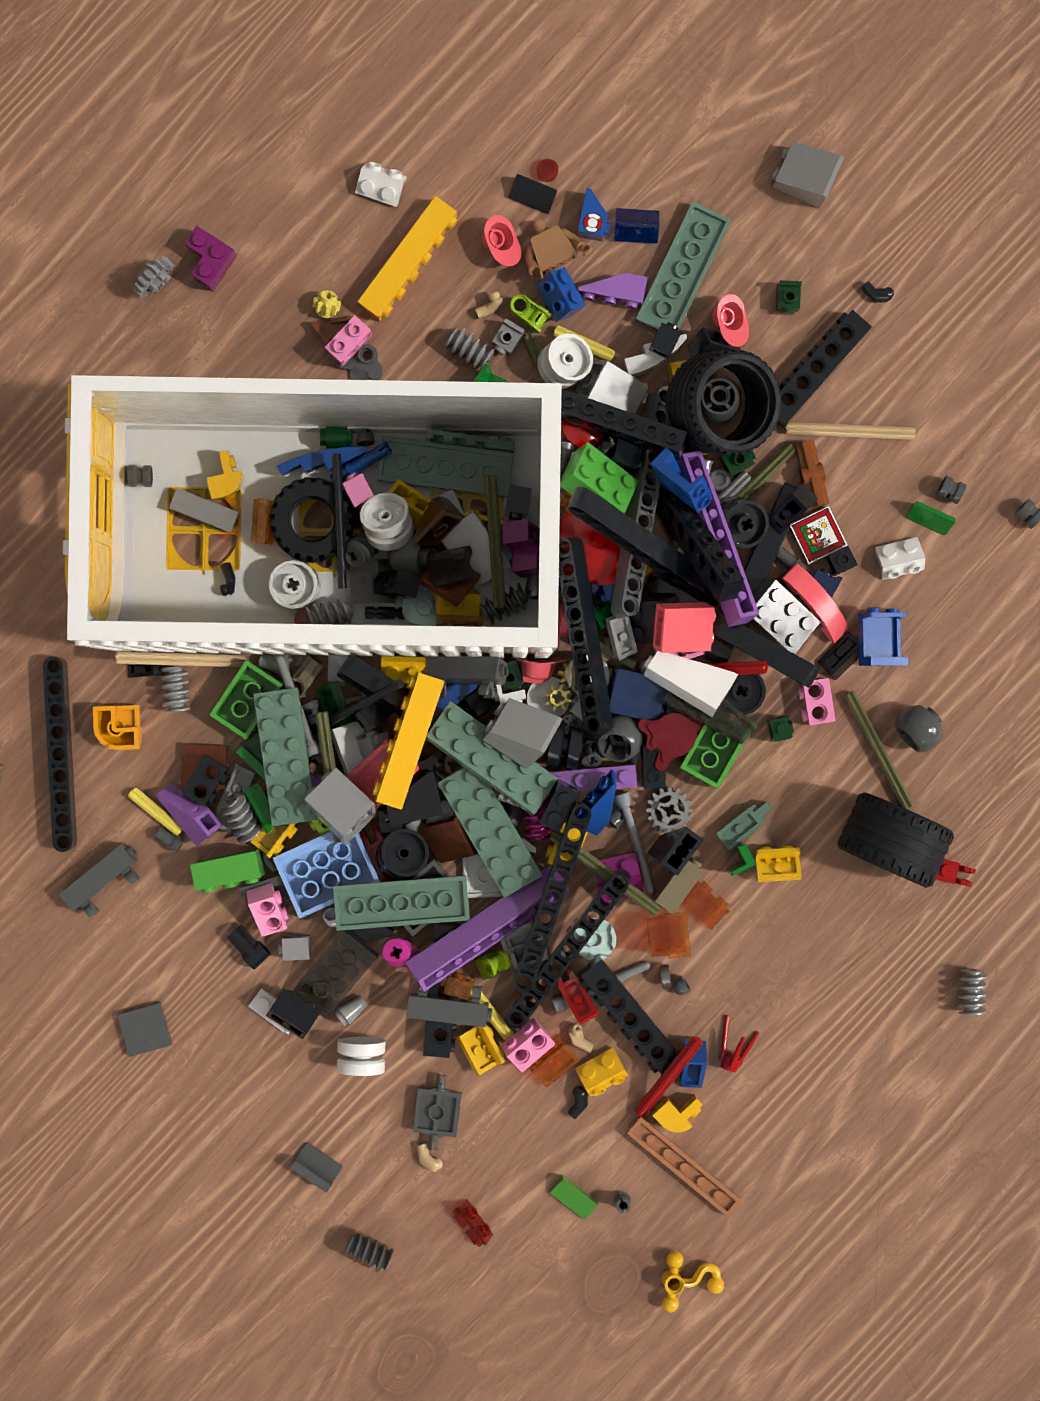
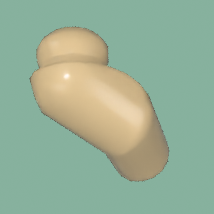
(491, 307)
(577, 1038)
(426, 1160)

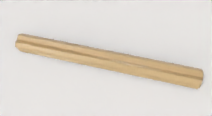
(846, 430)
(180, 659)

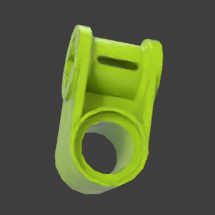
(530, 314)
(492, 963)

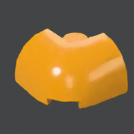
(118, 726)

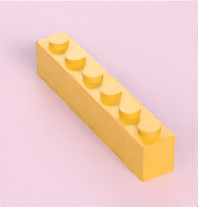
(407, 259)
(408, 740)

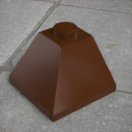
(437, 522)

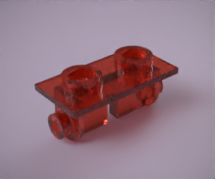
(479, 1230)

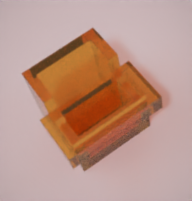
(669, 935)

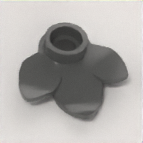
(361, 368)

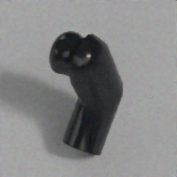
(877, 295)
(230, 579)
(581, 1102)

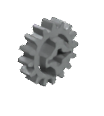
(153, 277)
(673, 799)

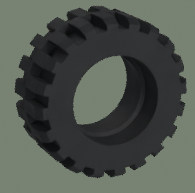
(282, 512)

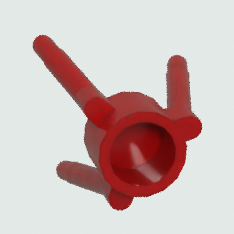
(732, 1059)

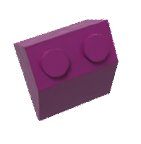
(621, 861)

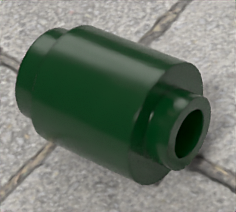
(335, 436)

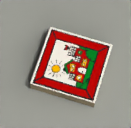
(818, 535)

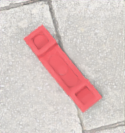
(817, 600)

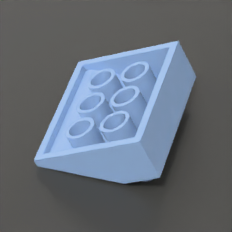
(319, 865)

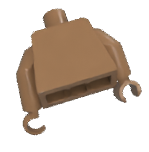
(552, 249)

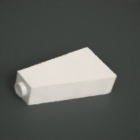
(690, 680)

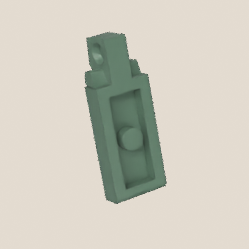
(743, 825)

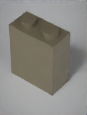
(676, 888)

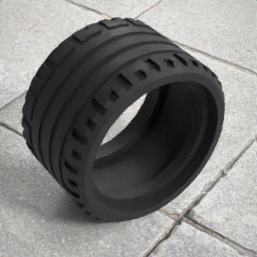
(761, 402)
(895, 839)

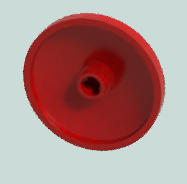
(600, 552)

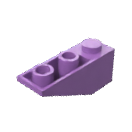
(623, 289)
(192, 817)

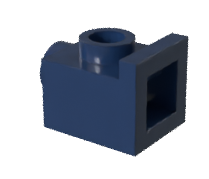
(826, 580)

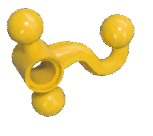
(675, 1260)

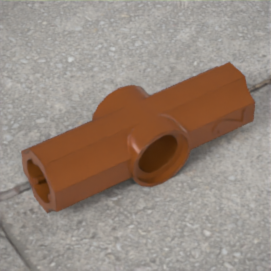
(812, 471)

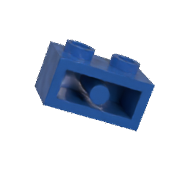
(561, 292)

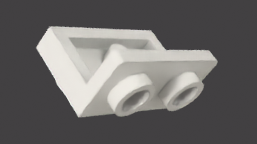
(380, 183)
(900, 558)
(499, 696)

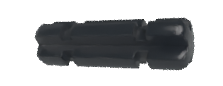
(382, 612)

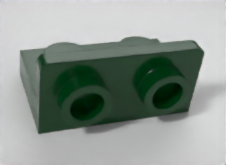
(333, 702)

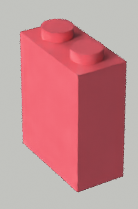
(683, 627)

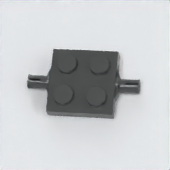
(437, 1112)

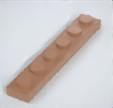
(684, 1166)

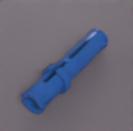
(365, 460)

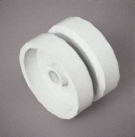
(565, 360)
(387, 521)
(281, 584)
(361, 1056)

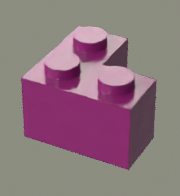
(214, 255)
(523, 540)

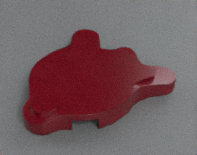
(670, 736)

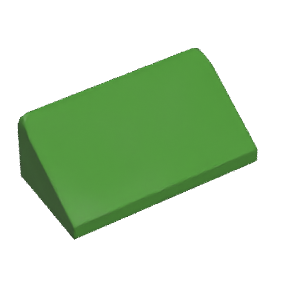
(574, 1197)

